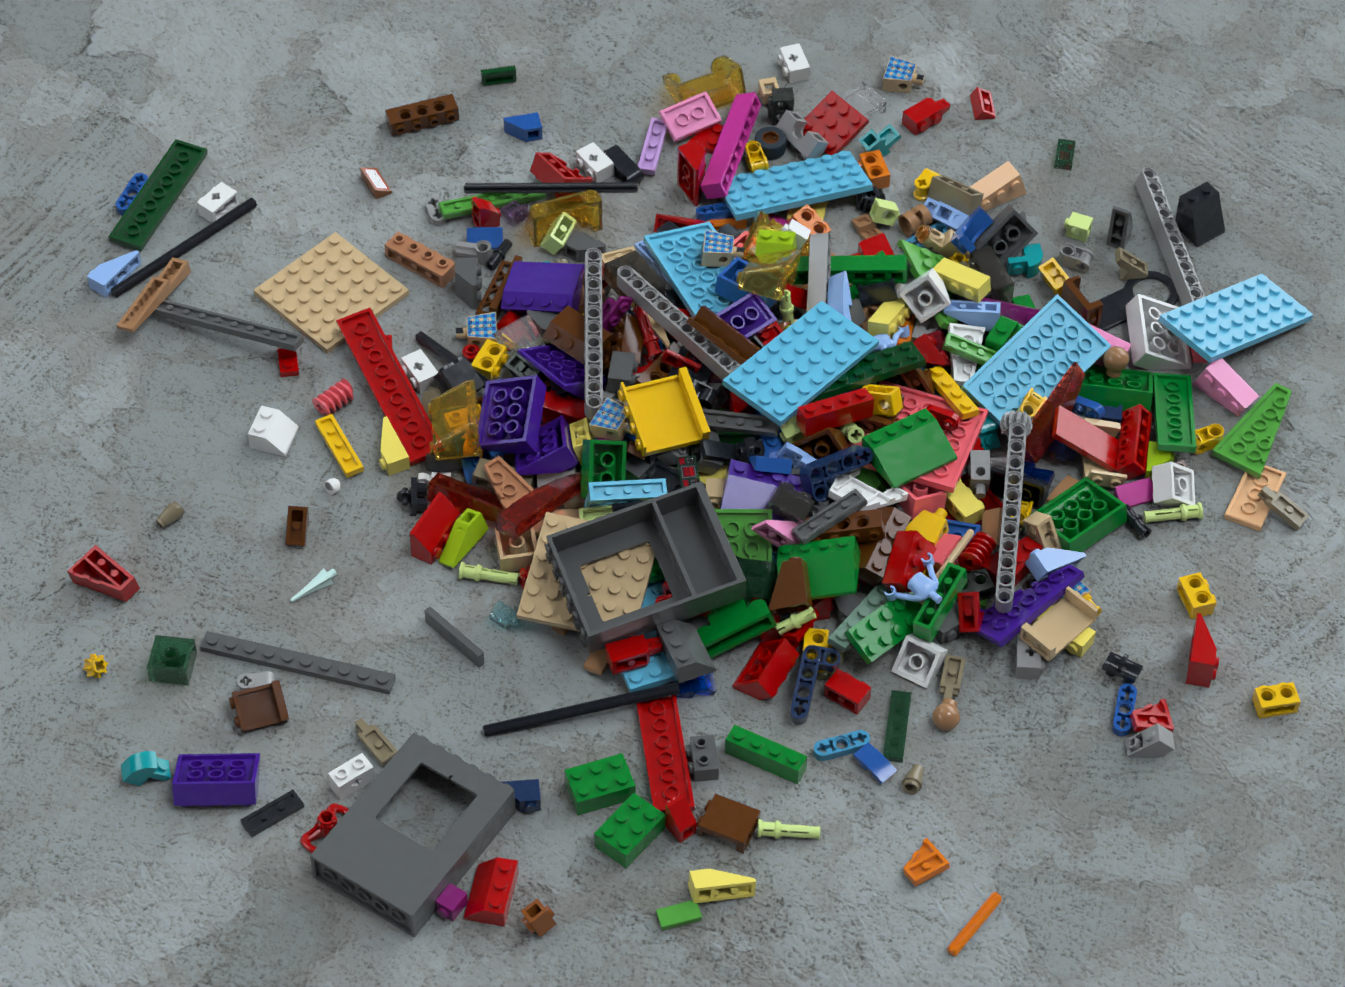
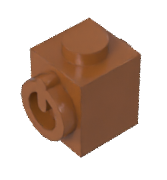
(538, 917)

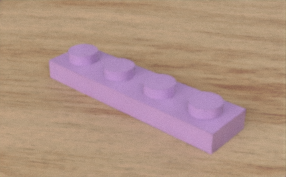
(652, 146)

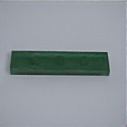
(897, 726)

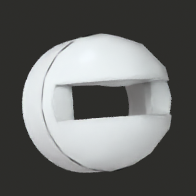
(332, 486)

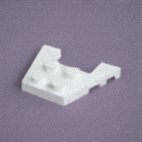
(846, 483)

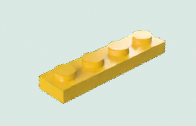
(953, 393)
(339, 445)

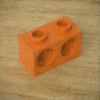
(875, 168)
(813, 221)

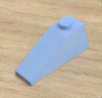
(113, 272)
(975, 314)
(1050, 560)

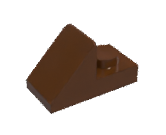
(919, 380)
(297, 525)

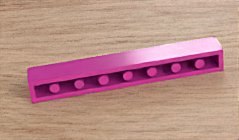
(730, 145)

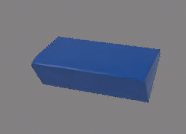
(493, 235)
(771, 464)

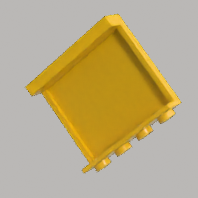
(664, 413)

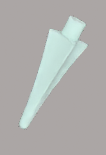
(320, 581)

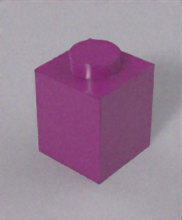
(451, 902)

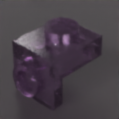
(515, 212)

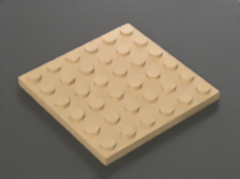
(327, 286)
(614, 582)

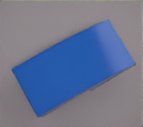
(875, 762)

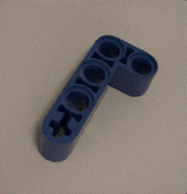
(836, 468)
(808, 685)

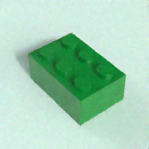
(602, 462)
(599, 784)
(629, 830)

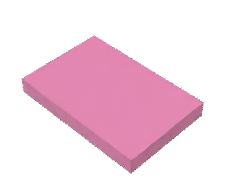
(690, 117)

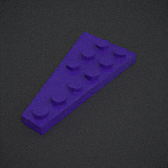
(1027, 605)

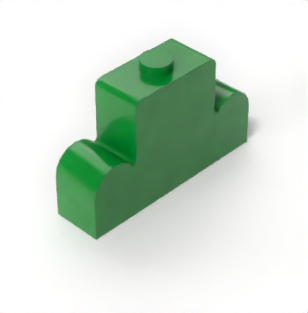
(1001, 334)
(735, 624)

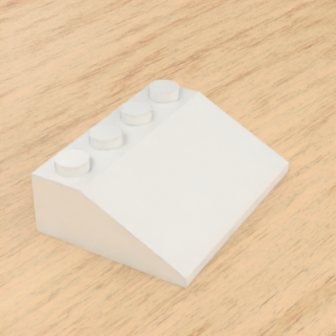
(1152, 343)

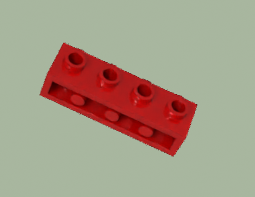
(835, 411)
(1134, 441)

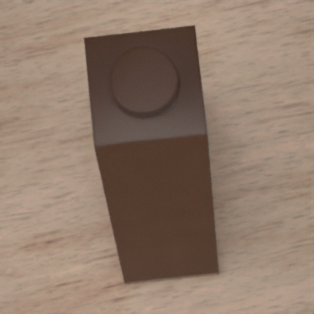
(792, 588)

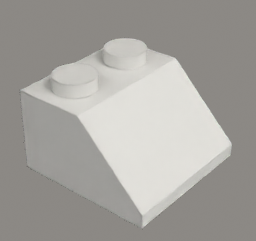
(926, 295)
(272, 431)
(1173, 485)
(919, 660)

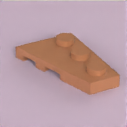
(506, 482)

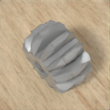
(1013, 417)

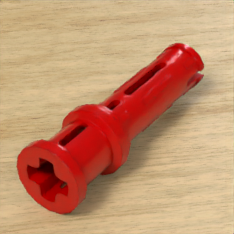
(650, 339)

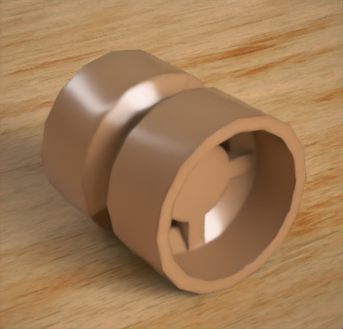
(912, 219)

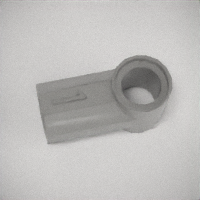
(479, 250)

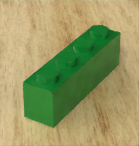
(932, 614)
(765, 754)

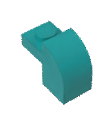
(880, 141)
(1027, 263)
(988, 435)
(142, 765)

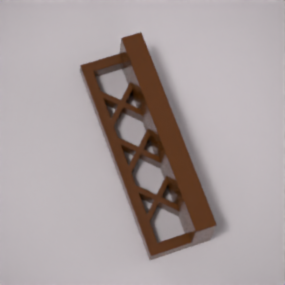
(495, 304)
(723, 335)

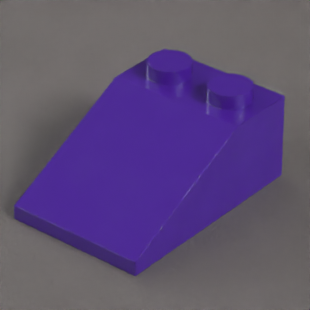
(748, 315)

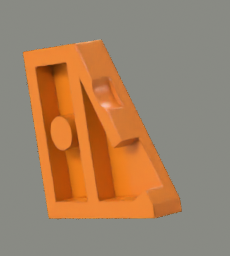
(925, 863)

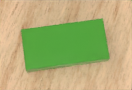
(678, 915)

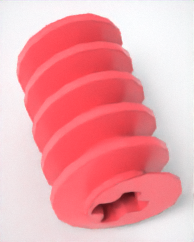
(333, 397)

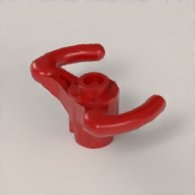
(325, 823)

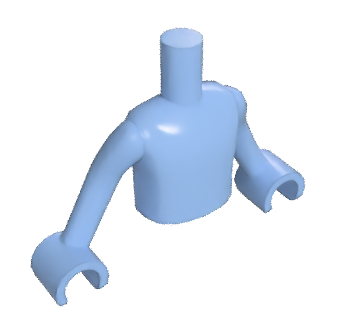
(885, 340)
(920, 585)

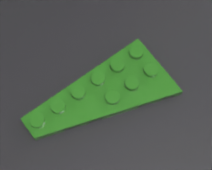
(1252, 438)

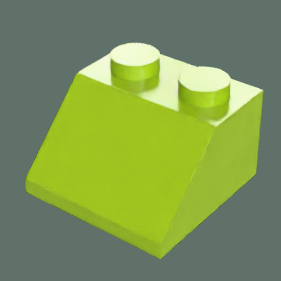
(774, 241)

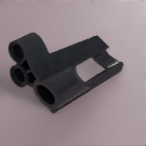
(705, 393)

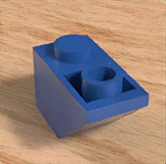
(524, 127)

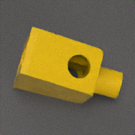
(930, 525)

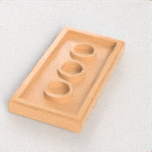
(1246, 506)

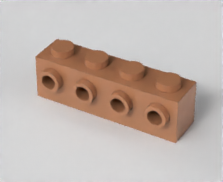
(420, 259)

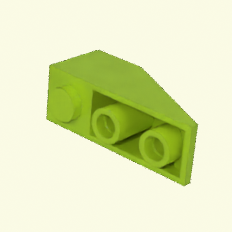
(464, 535)

